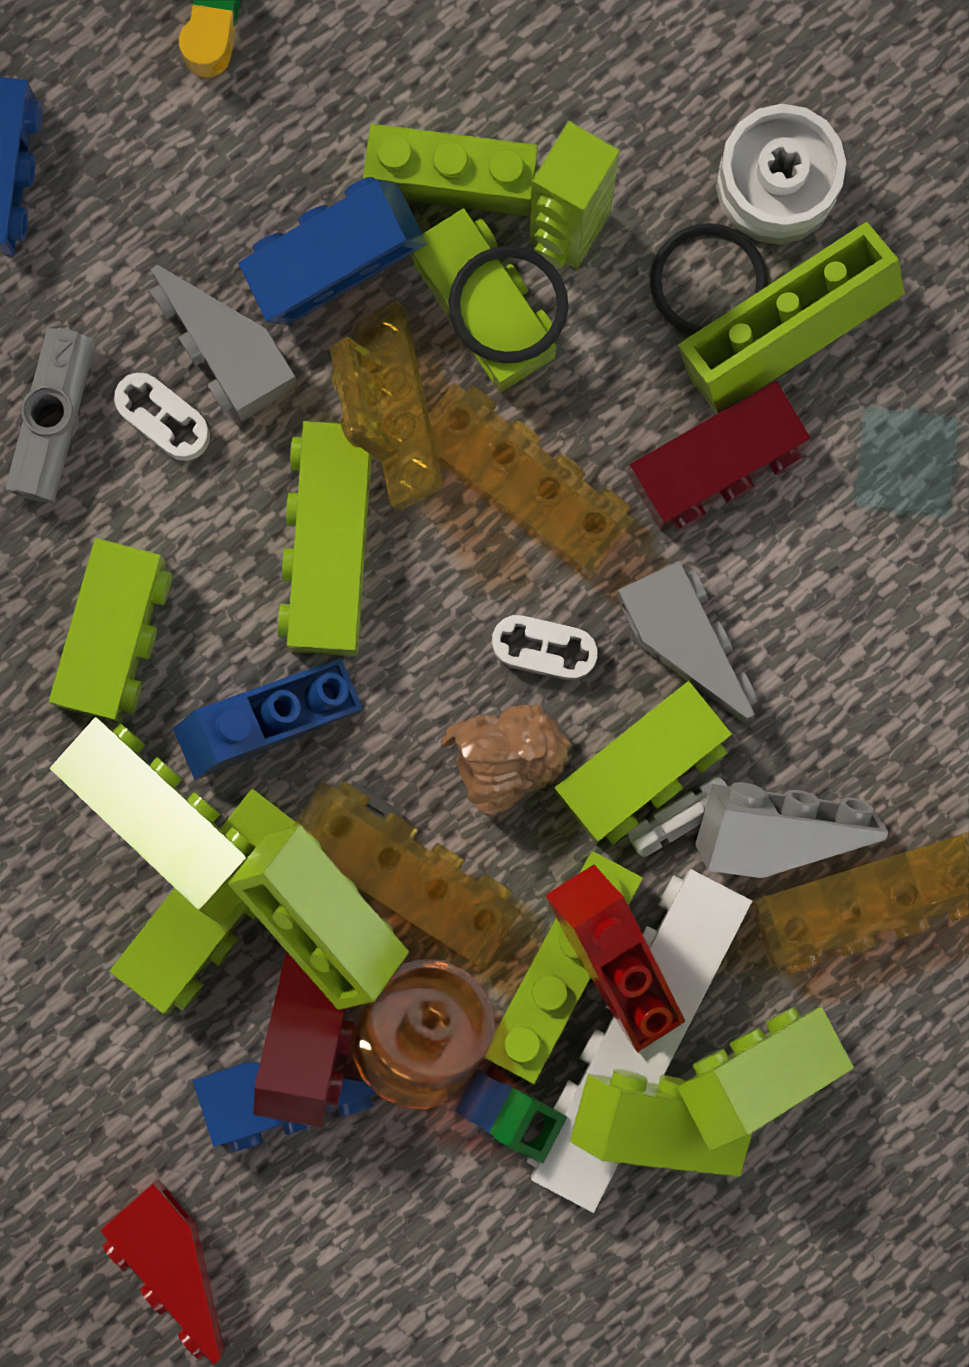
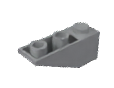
(236, 349)
(676, 631)
(772, 832)

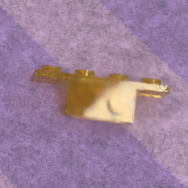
(387, 404)

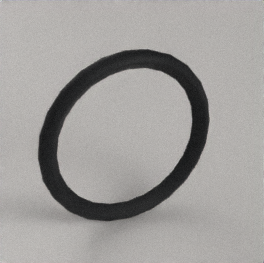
(688, 233)
(506, 252)

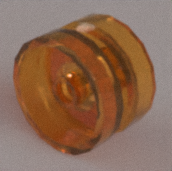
(424, 1034)

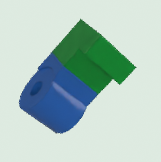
(507, 1114)

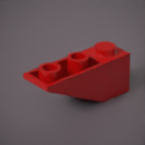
(616, 956)
(167, 1254)

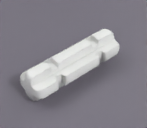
(672, 820)

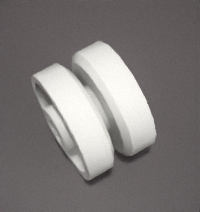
(789, 144)

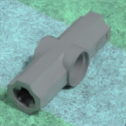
(60, 381)

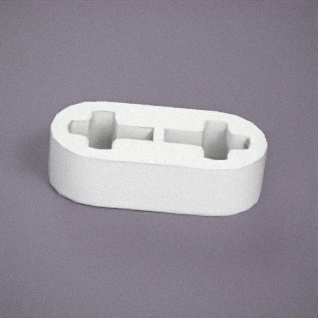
(170, 406)
(547, 634)

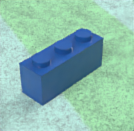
(331, 250)

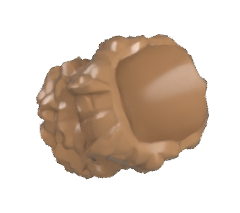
(507, 755)

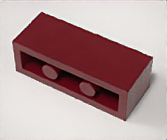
(720, 458)
(301, 1051)

